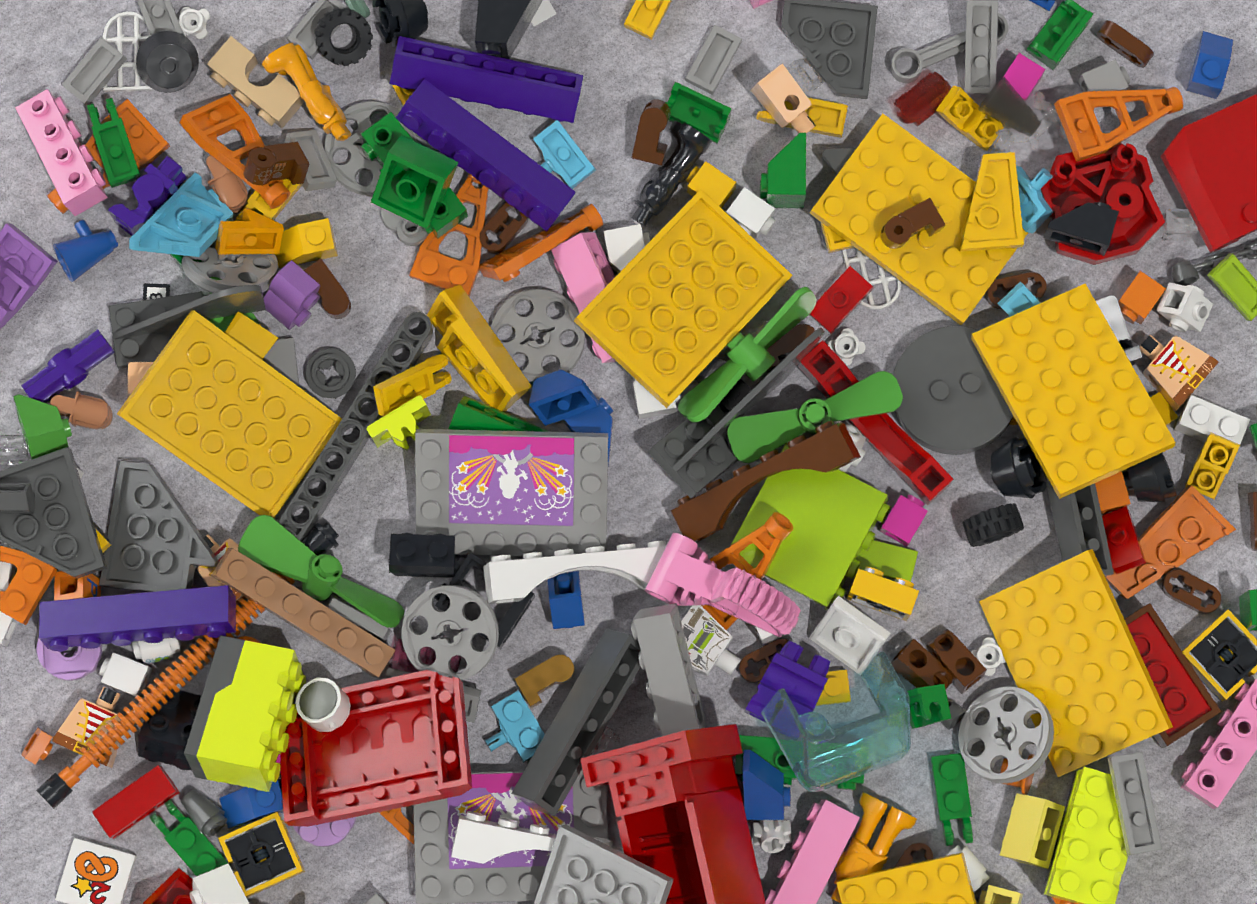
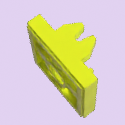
(399, 423)

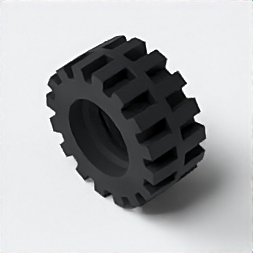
(360, 46)
(993, 525)

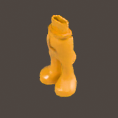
(293, 61)
(859, 857)

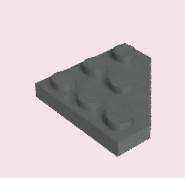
(835, 41)

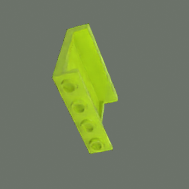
(830, 528)

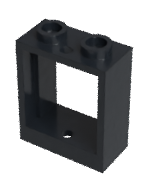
(512, 617)

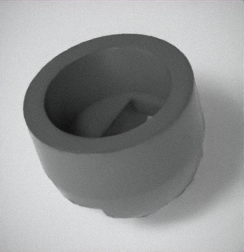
(957, 714)

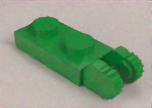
(114, 146)
(952, 795)
(189, 843)

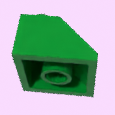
(786, 176)
(413, 181)

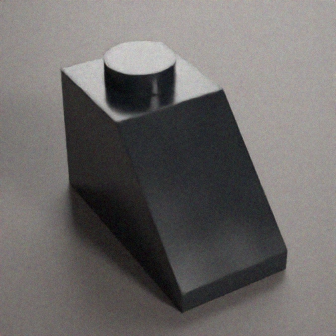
(1084, 228)

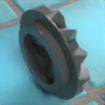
(325, 360)

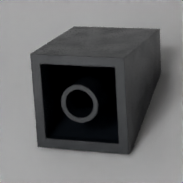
(502, 25)

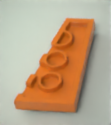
(1176, 535)

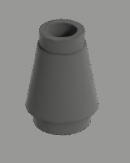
(204, 813)

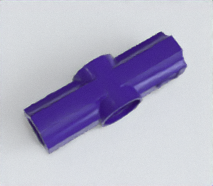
(68, 368)

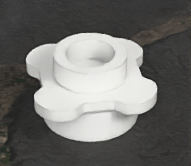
(187, 15)
(847, 337)
(989, 647)

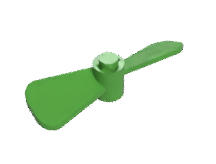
(746, 356)
(762, 433)
(320, 575)

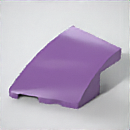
(22, 270)

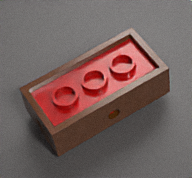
(1174, 678)

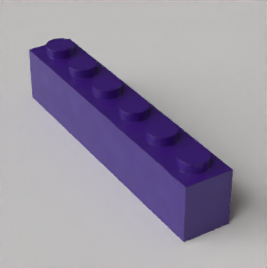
(487, 79)
(485, 155)
(137, 618)

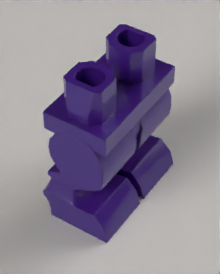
(151, 193)
(800, 683)

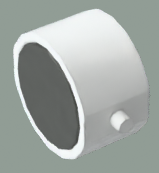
(323, 704)

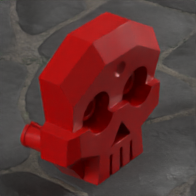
(1122, 174)

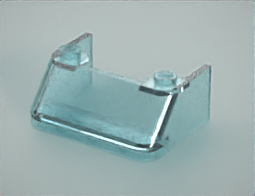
(830, 756)

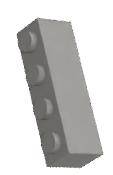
(668, 669)

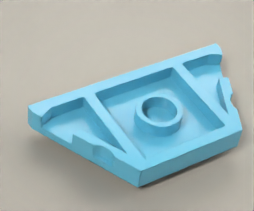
(184, 222)

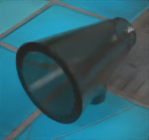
(1009, 108)

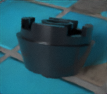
(401, 18)
(167, 61)
(1016, 469)
(1151, 480)

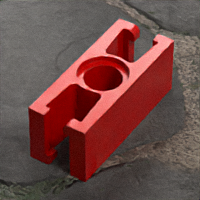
(136, 802)

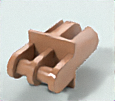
(227, 186)
(84, 410)

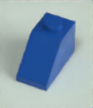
(1210, 65)
(560, 397)
(593, 421)
(566, 600)
(763, 789)
(251, 804)

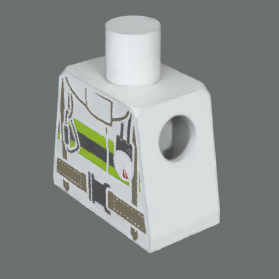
(707, 642)

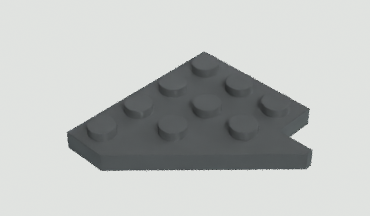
(62, 525)
(151, 536)

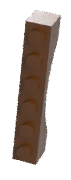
(708, 512)

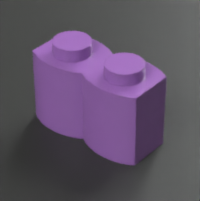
(291, 296)

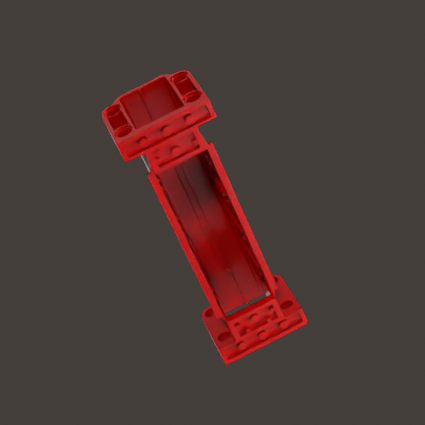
(684, 813)

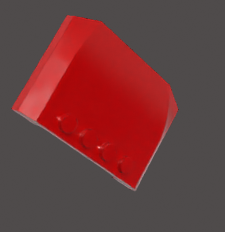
(1217, 172)
(392, 752)

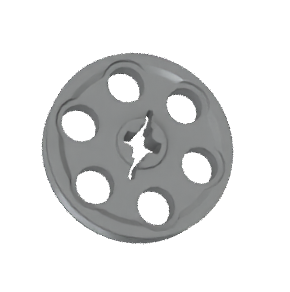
(346, 174)
(229, 268)
(523, 327)
(455, 617)
(1019, 735)

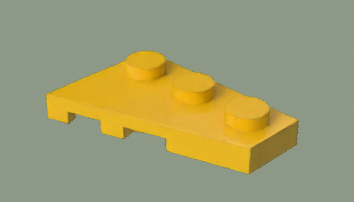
(995, 206)

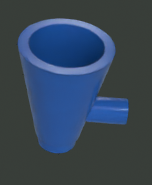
(82, 253)

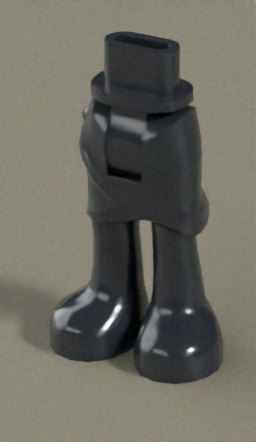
(664, 183)

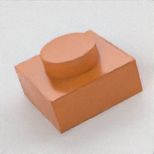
(38, 746)

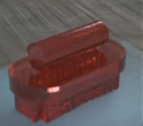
(922, 99)

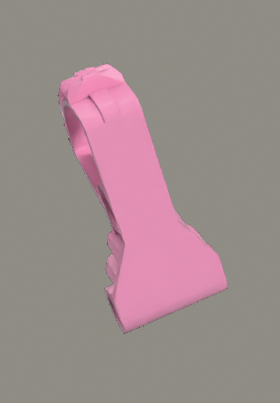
(691, 579)

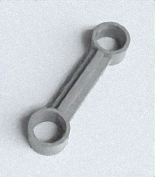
(937, 52)

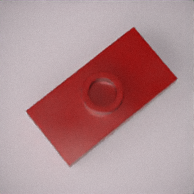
(841, 299)
(1122, 540)

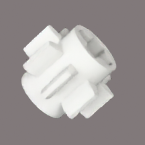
(772, 834)

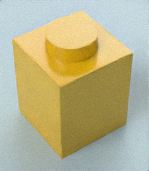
(712, 182)

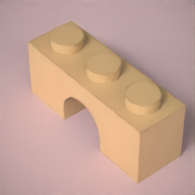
(275, 101)

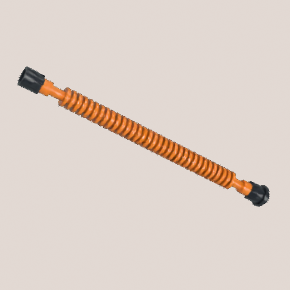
(60, 785)

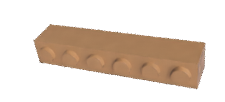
(303, 612)

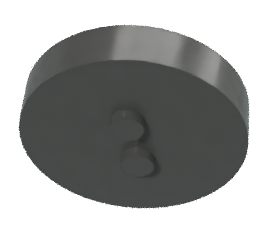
(949, 393)

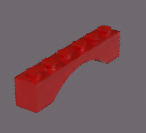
(894, 445)

